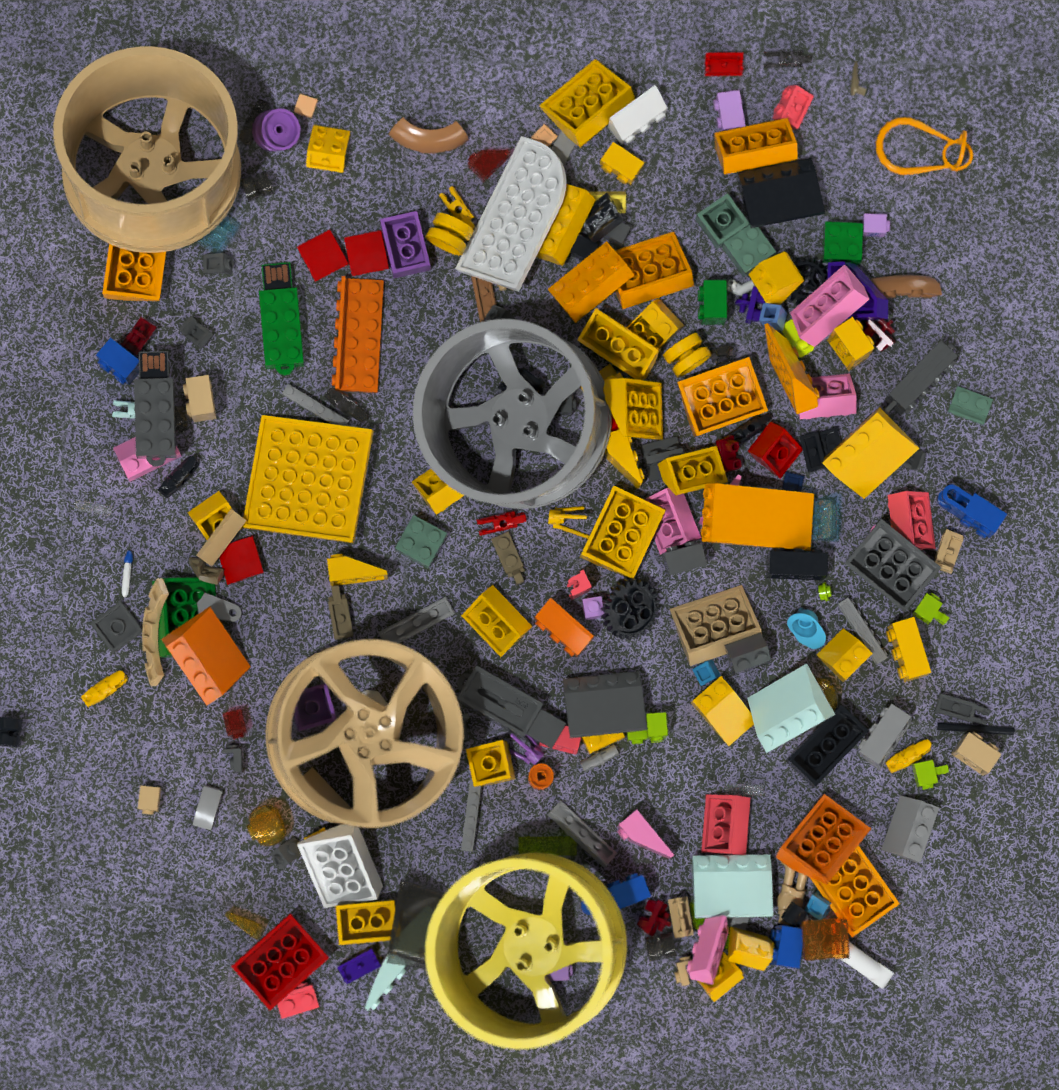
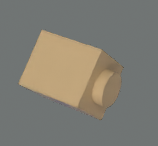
(149, 799)

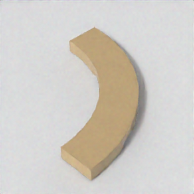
(150, 631)

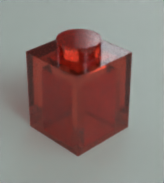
(235, 724)

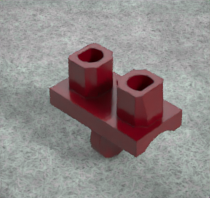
(139, 336)
(885, 339)
(727, 450)
(658, 917)

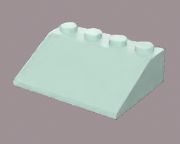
(788, 708)
(732, 886)

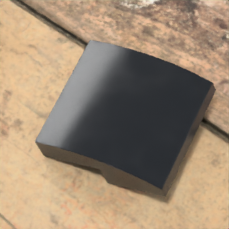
(602, 218)
(818, 446)

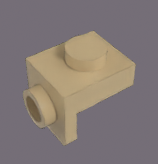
(681, 974)

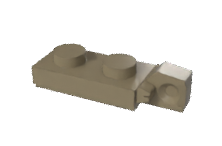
(509, 557)
(340, 615)

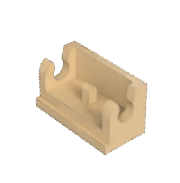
(948, 550)

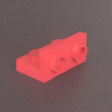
(793, 105)
(298, 1001)

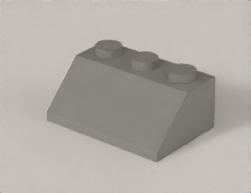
(885, 736)
(910, 829)

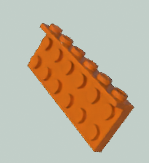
(358, 335)

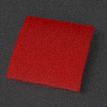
(366, 253)
(322, 255)
(241, 561)

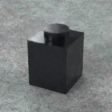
(583, 248)

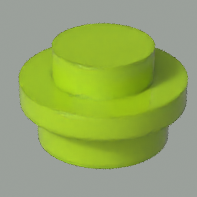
(824, 591)

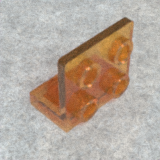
(825, 939)

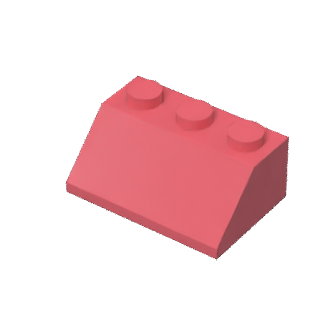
(912, 518)
(725, 824)

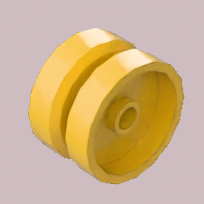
(449, 234)
(688, 354)

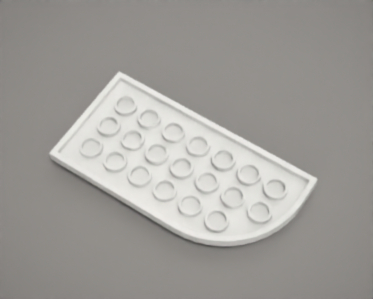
(516, 217)

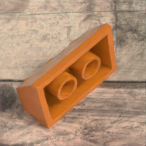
(563, 628)

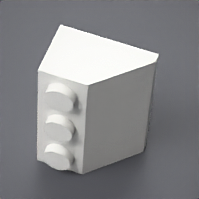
(638, 116)

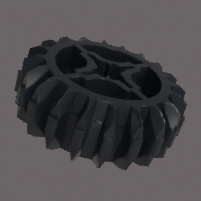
(815, 269)

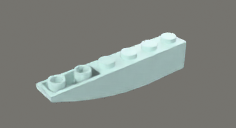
(382, 983)

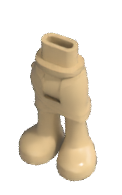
(789, 894)

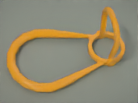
(920, 125)

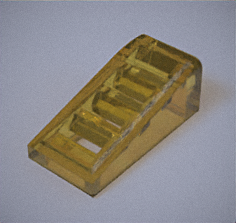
(250, 927)

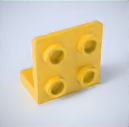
(327, 148)

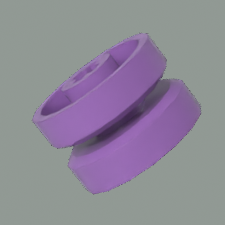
(276, 130)

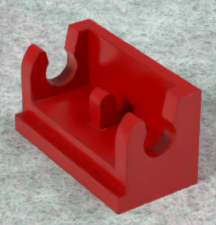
(723, 64)

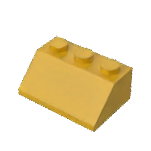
(692, 470)
(496, 620)

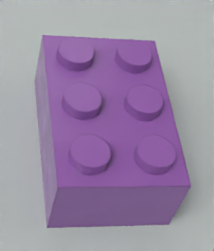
(405, 244)

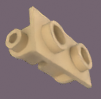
(680, 917)

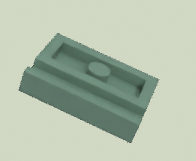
(970, 405)

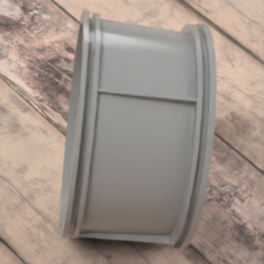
(515, 416)

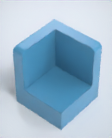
(818, 906)

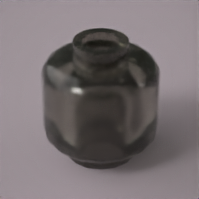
(182, 419)

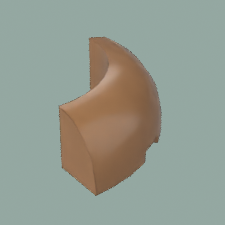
(428, 140)
(911, 285)

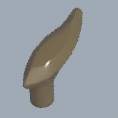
(854, 88)

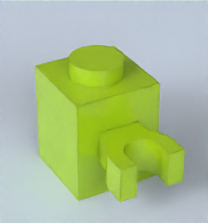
(928, 609)
(926, 773)

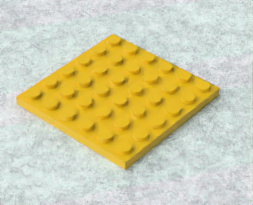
(307, 478)

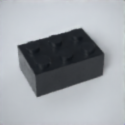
(796, 564)

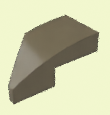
(204, 573)

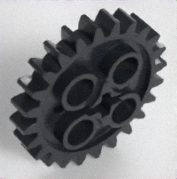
(644, 599)

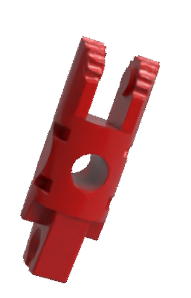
(511, 521)

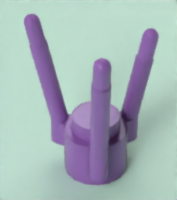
(533, 754)

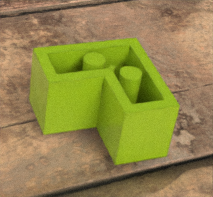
(655, 731)

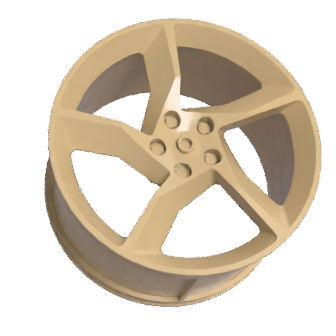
(148, 159)

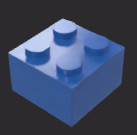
(119, 361)
(787, 946)

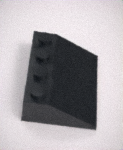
(780, 192)

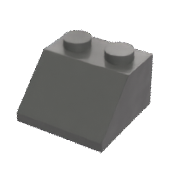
(684, 558)
(747, 654)

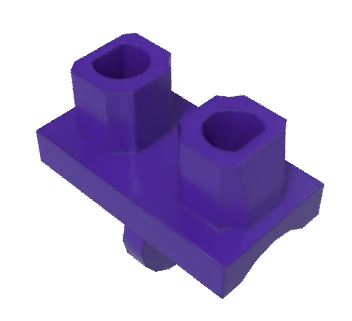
(752, 314)

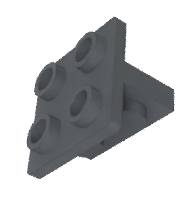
(658, 451)

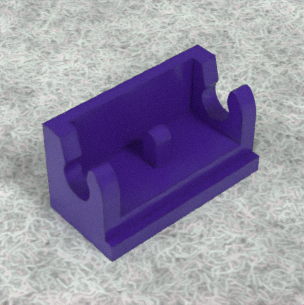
(359, 966)

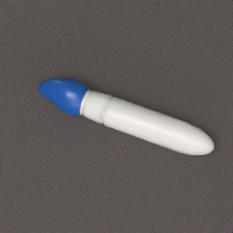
(127, 573)

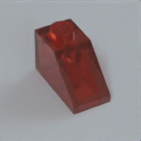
(487, 162)

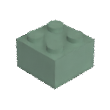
(721, 220)
(748, 249)
(421, 541)

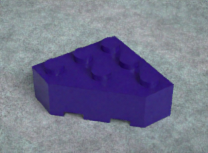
(877, 305)

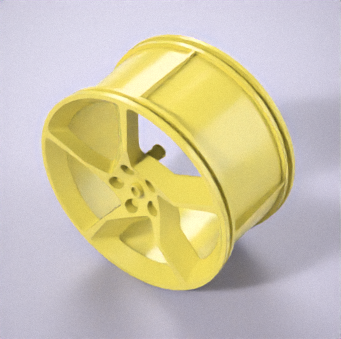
(529, 947)

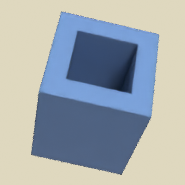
(773, 315)

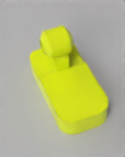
(790, 333)

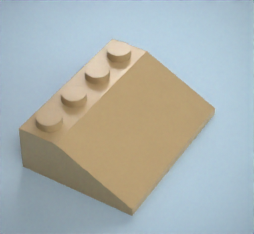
(714, 622)

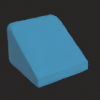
(706, 672)

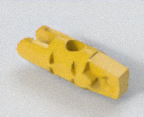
(465, 215)
(104, 688)
(908, 756)

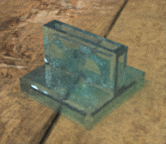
(220, 237)
(825, 521)

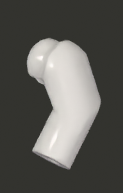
(739, 289)
(376, 696)

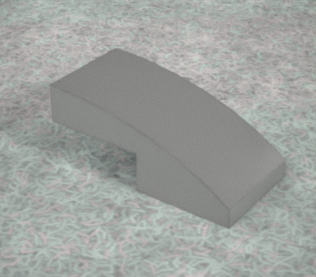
(207, 807)

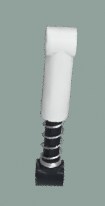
(858, 960)

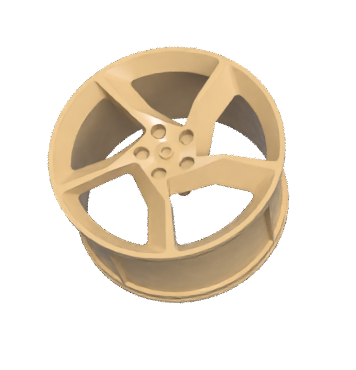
(365, 734)

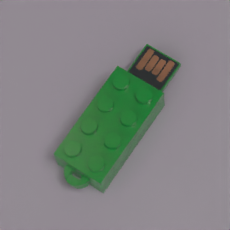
(280, 319)

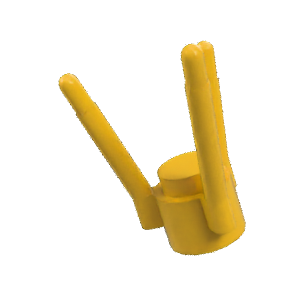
(558, 515)

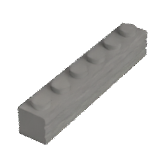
(313, 406)
(862, 631)
(471, 817)

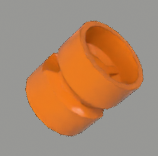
(540, 776)

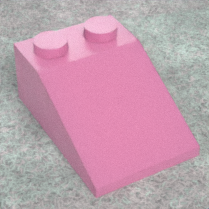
(639, 832)

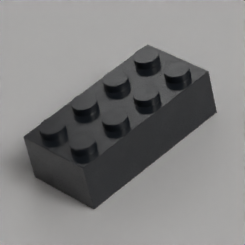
(827, 746)

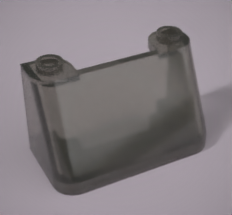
(411, 924)

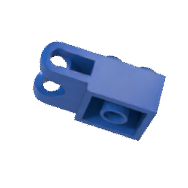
(972, 510)
(625, 893)

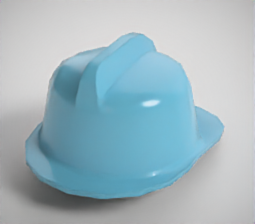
(806, 628)

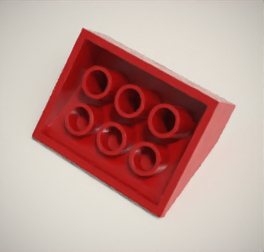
(280, 962)

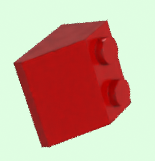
(775, 449)

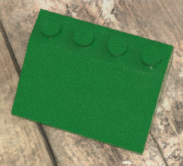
(180, 606)

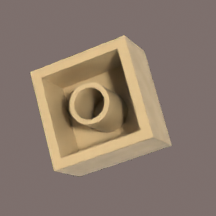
(200, 397)
(976, 753)

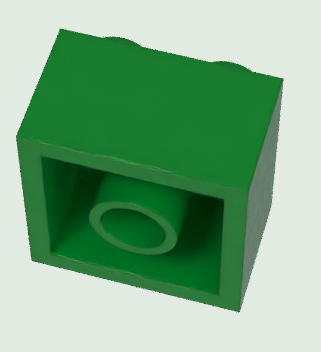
(842, 242)
(713, 302)

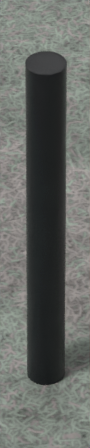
(975, 728)

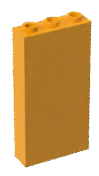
(757, 517)

